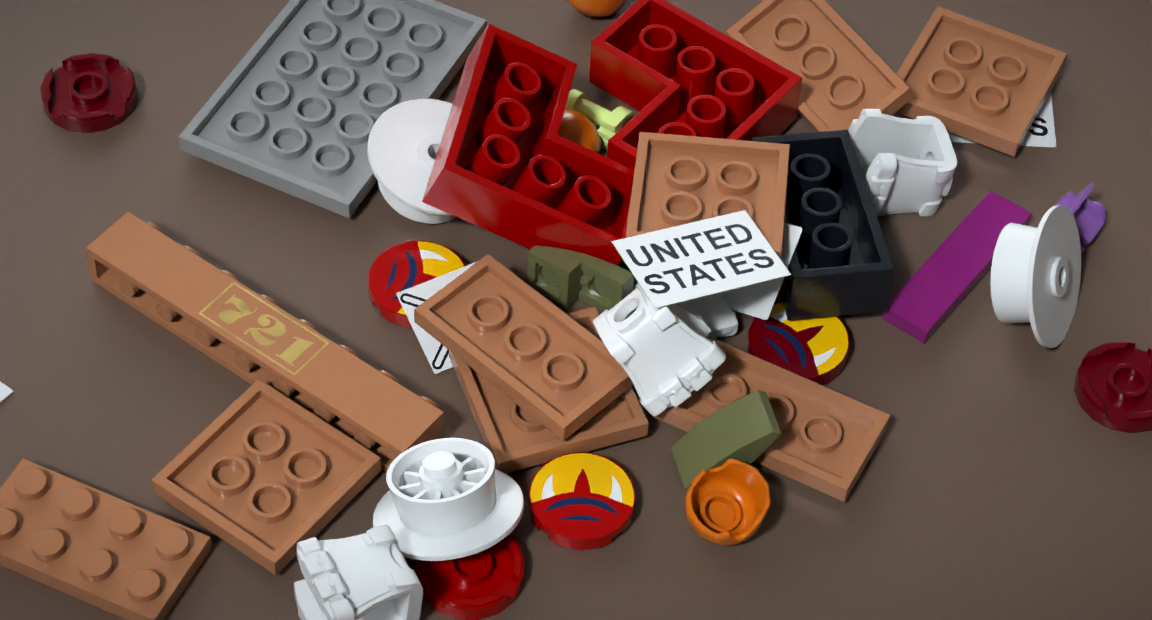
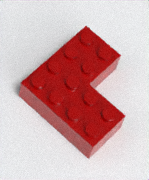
(688, 80)
(511, 168)

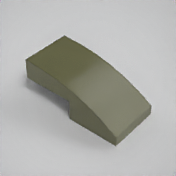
(570, 275)
(733, 432)

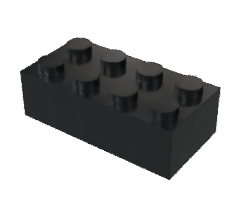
(841, 253)

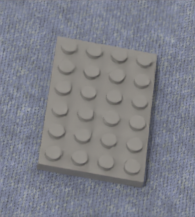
(317, 84)

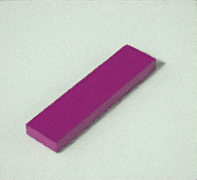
(953, 268)

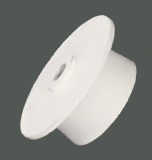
(403, 155)
(1038, 275)
(448, 500)

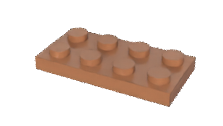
(835, 63)
(524, 346)
(823, 432)
(95, 544)

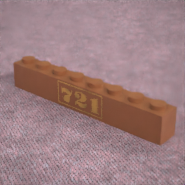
(259, 338)

